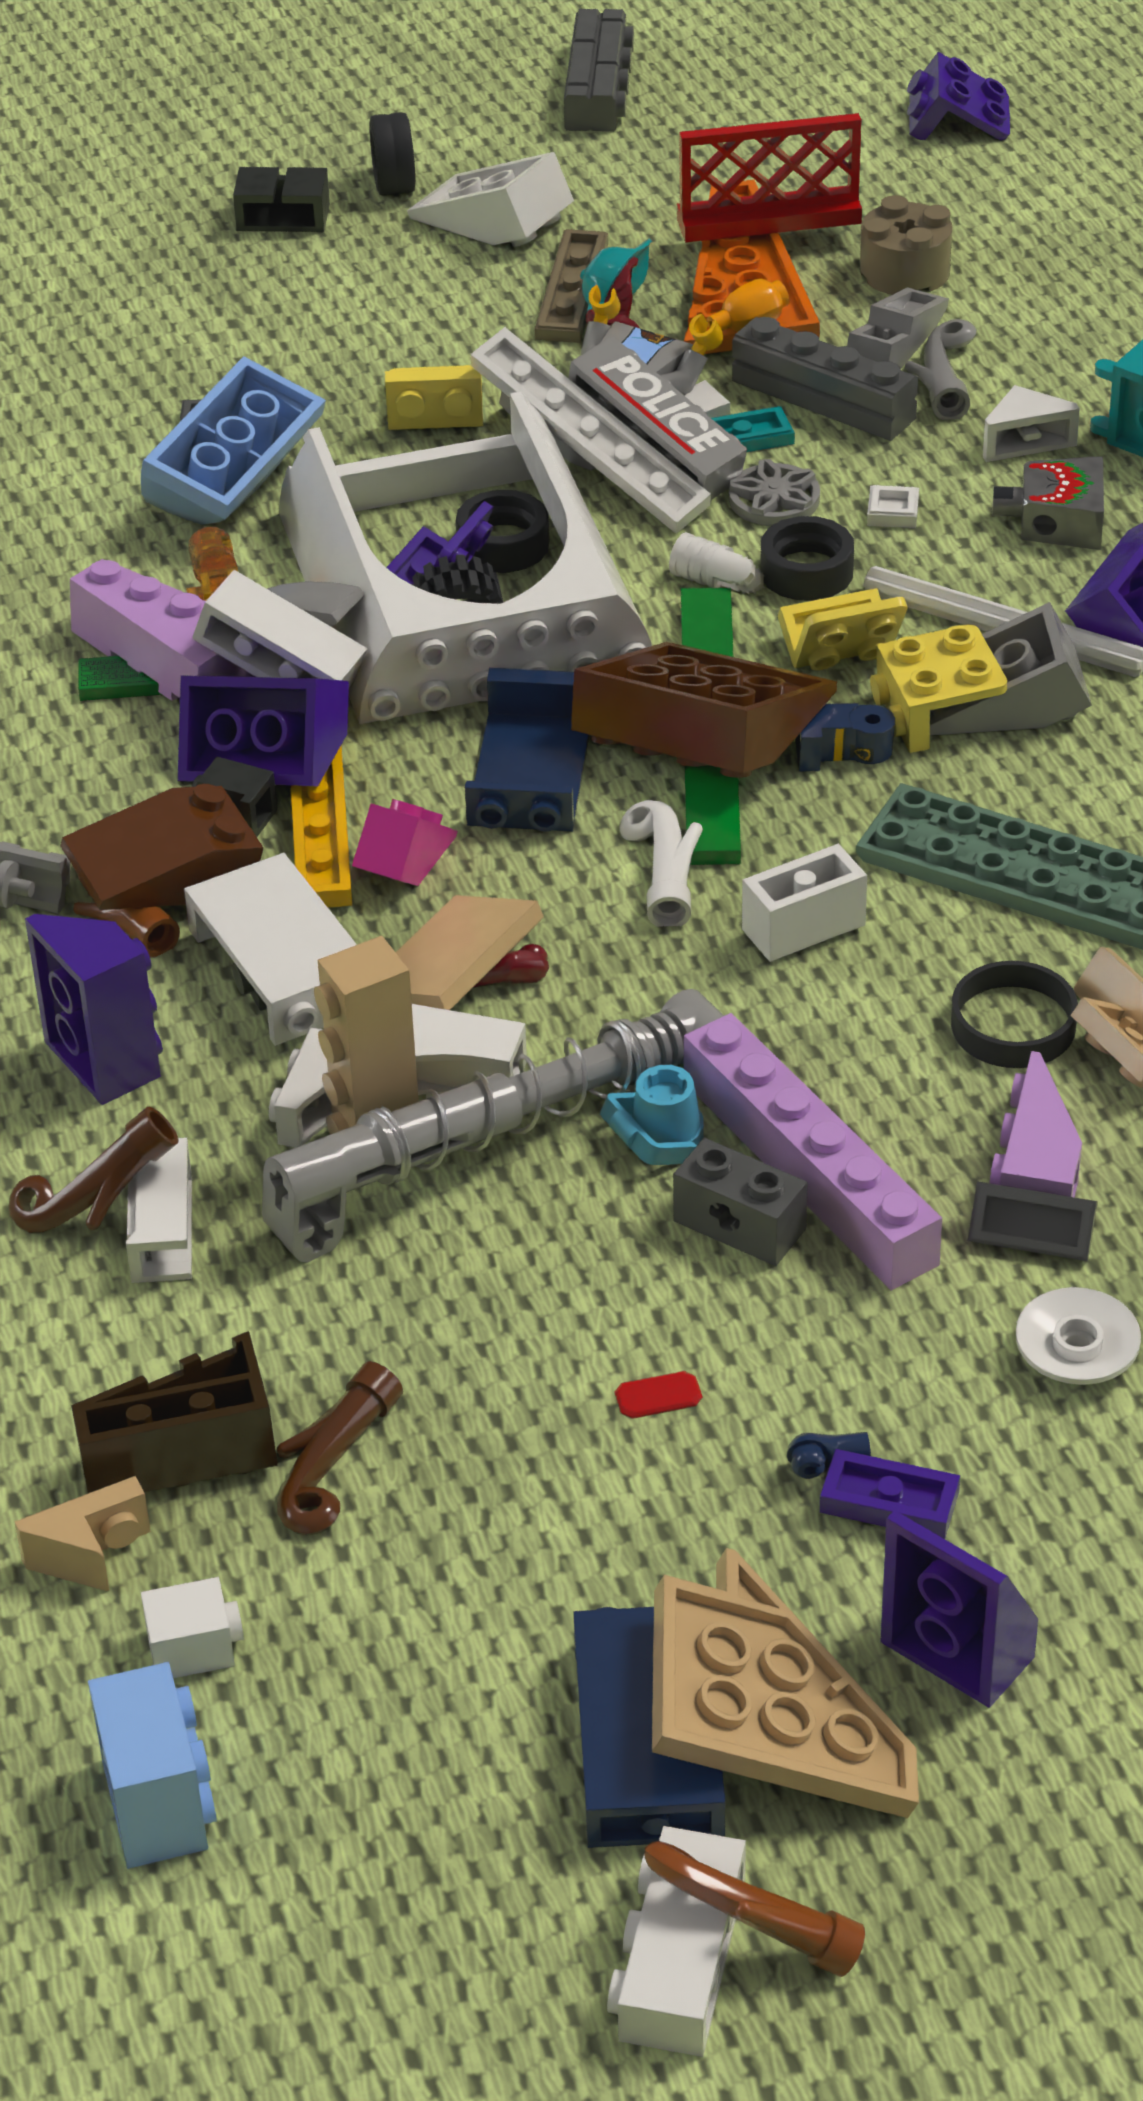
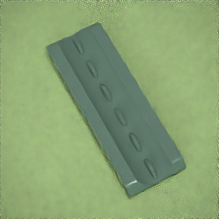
(1009, 863)

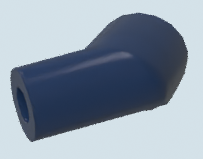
(814, 1452)

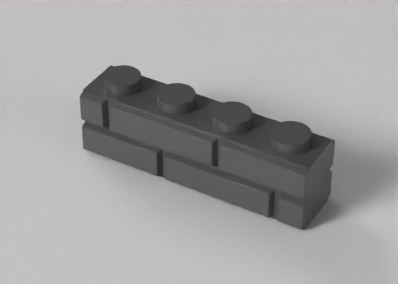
(598, 70)
(824, 378)

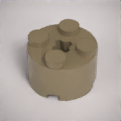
(906, 245)

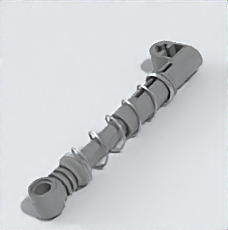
(310, 1182)

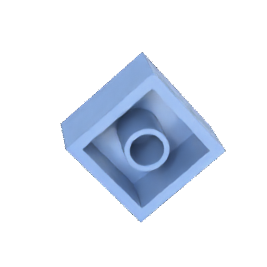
(153, 1764)

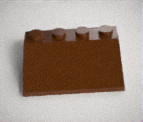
(696, 706)

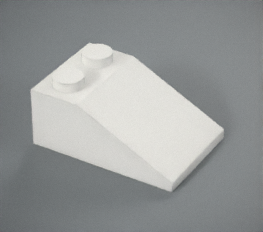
(498, 201)

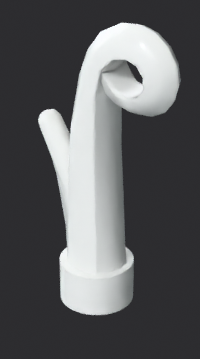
(668, 896)

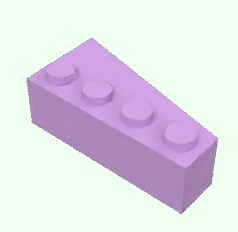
(143, 625)

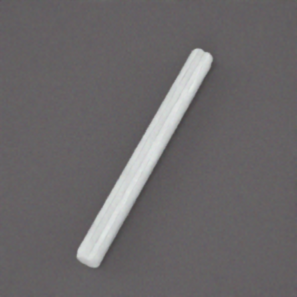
(988, 615)

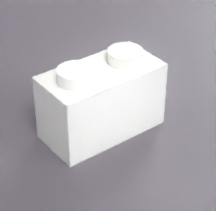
(804, 902)

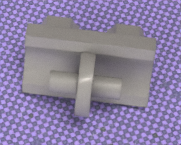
(33, 878)

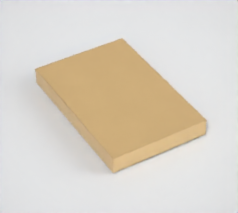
(464, 945)

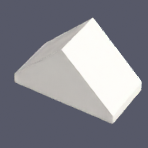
(1029, 424)

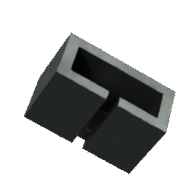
(281, 202)

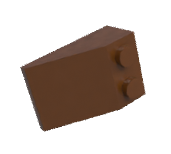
(161, 848)

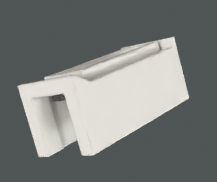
(161, 1218)

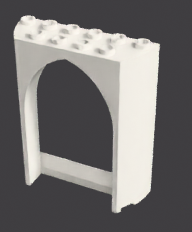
(435, 648)

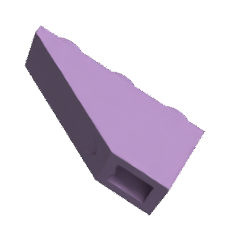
(1039, 1138)

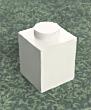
(191, 1627)

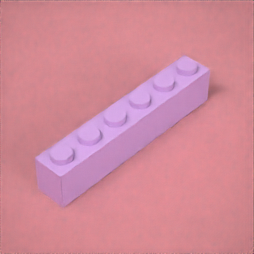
(802, 1136)

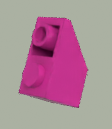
(402, 841)

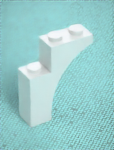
(447, 1054)

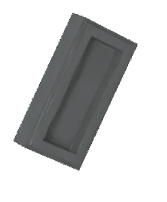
(1032, 1221)

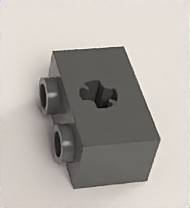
(740, 1201)

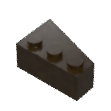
(181, 1427)

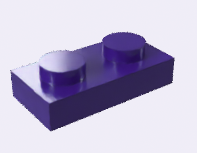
(874, 1487)

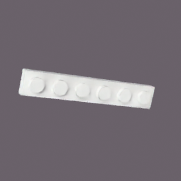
(592, 431)

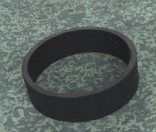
(1021, 975)

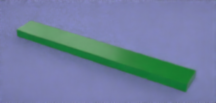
(710, 796)

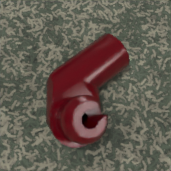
(519, 966)

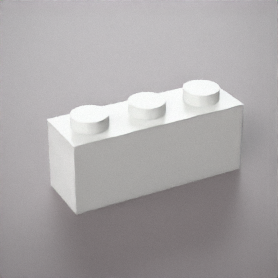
(273, 635)
(675, 1953)

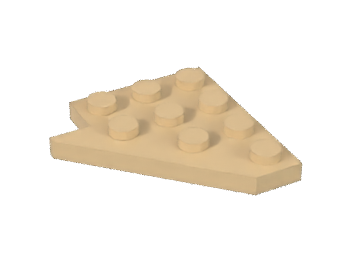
(765, 1700)

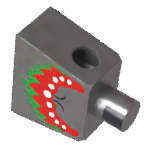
(1057, 502)

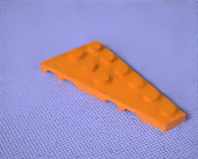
(739, 260)

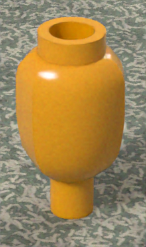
(749, 301)

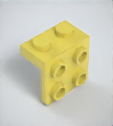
(434, 397)
(840, 627)
(932, 674)

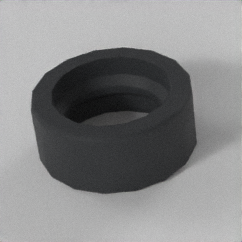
(511, 508)
(807, 580)

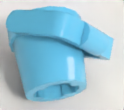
(663, 1117)

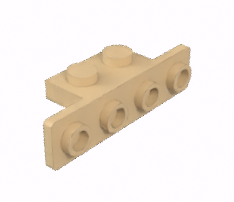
(1113, 1011)

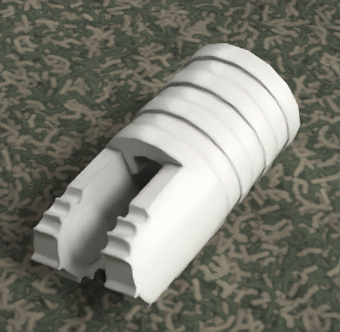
(713, 565)

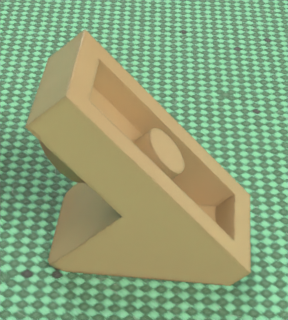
(71, 1536)

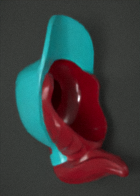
(617, 269)

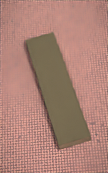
(563, 306)

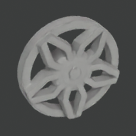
(774, 489)

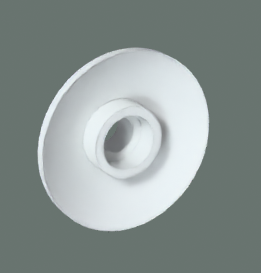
(1078, 1317)

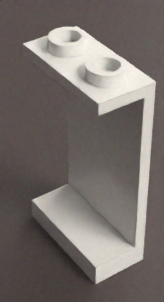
(274, 935)

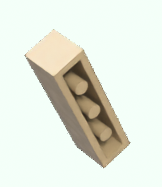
(366, 1032)

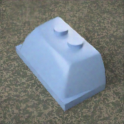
(228, 444)

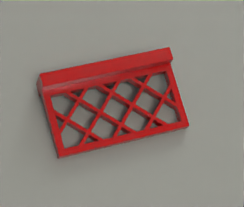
(764, 211)

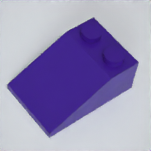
(953, 1612)

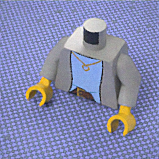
(667, 356)

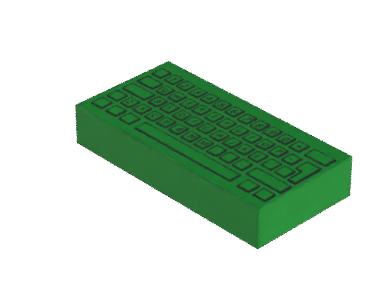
(112, 678)

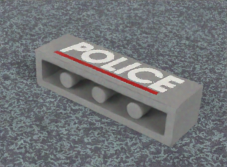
(659, 414)

